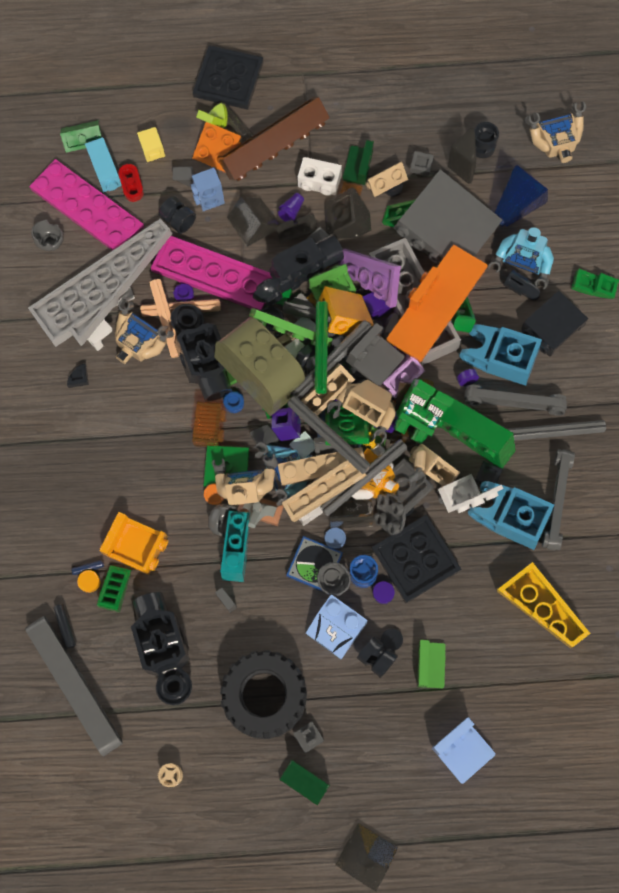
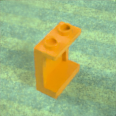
(345, 309)
(134, 544)

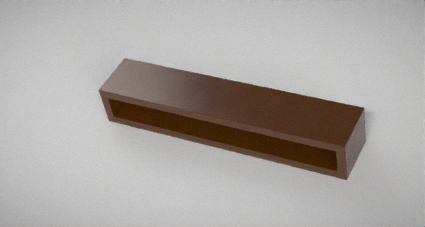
(273, 139)

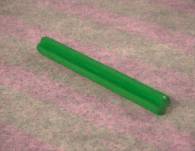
(321, 347)

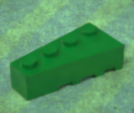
(478, 433)

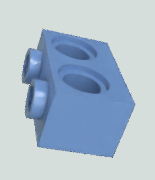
(207, 189)

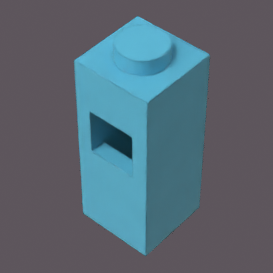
(103, 165)

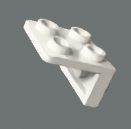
(465, 492)

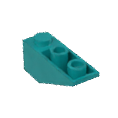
(235, 546)

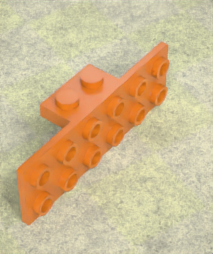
(436, 302)

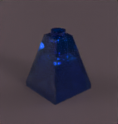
(520, 197)

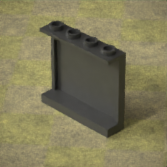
(447, 217)

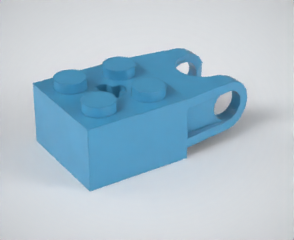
(503, 353)
(507, 514)

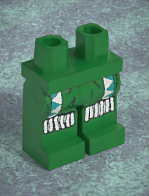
(422, 409)

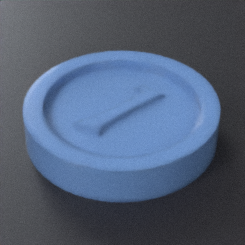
(335, 538)

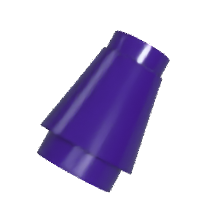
(290, 208)

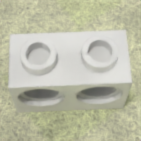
(320, 171)

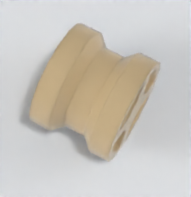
(167, 772)

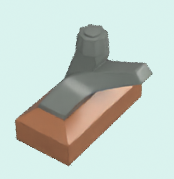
(264, 511)

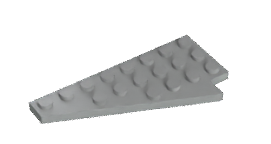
(89, 296)

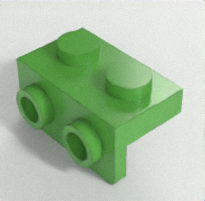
(335, 278)

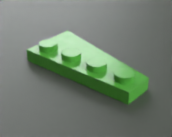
(282, 325)

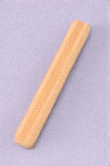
(203, 305)
(164, 313)

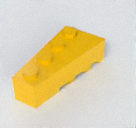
(542, 603)

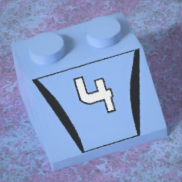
(336, 626)

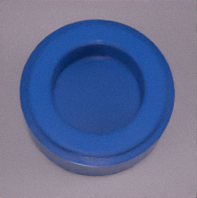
(233, 402)

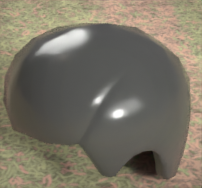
(47, 236)
(218, 518)
(334, 578)

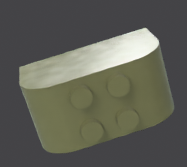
(260, 364)

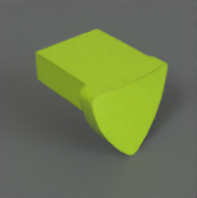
(216, 116)

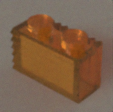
(208, 424)

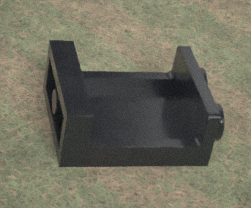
(554, 323)

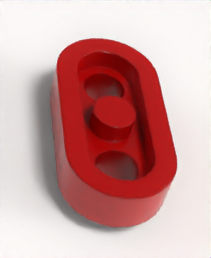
(131, 184)

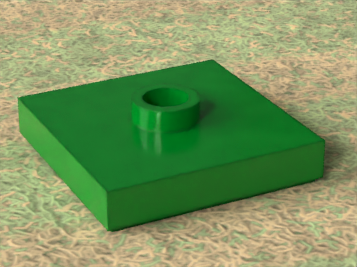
(235, 459)

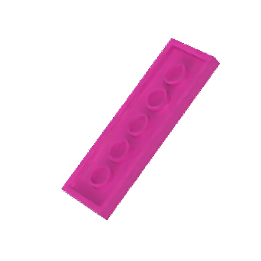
(86, 205)
(210, 272)

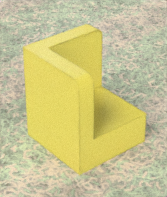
(151, 144)

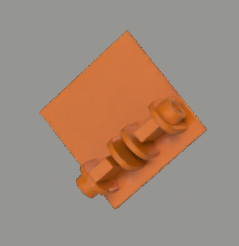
(213, 144)

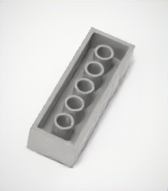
(410, 275)

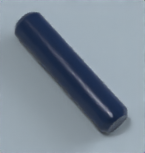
(91, 566)

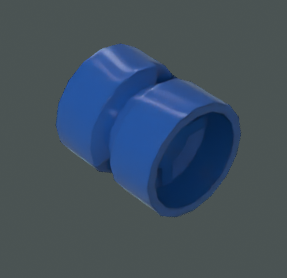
(363, 571)

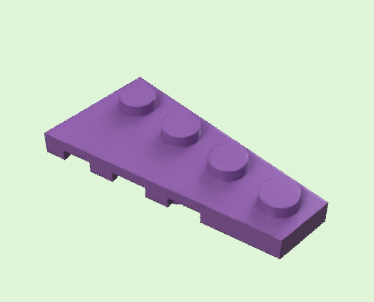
(373, 274)

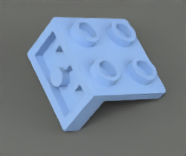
(463, 751)

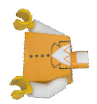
(382, 481)

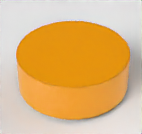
(88, 581)

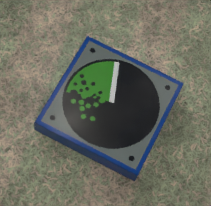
(309, 560)

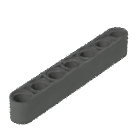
(74, 686)

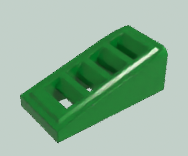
(464, 317)
(102, 603)

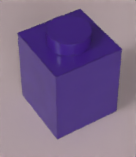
(376, 307)
(286, 424)

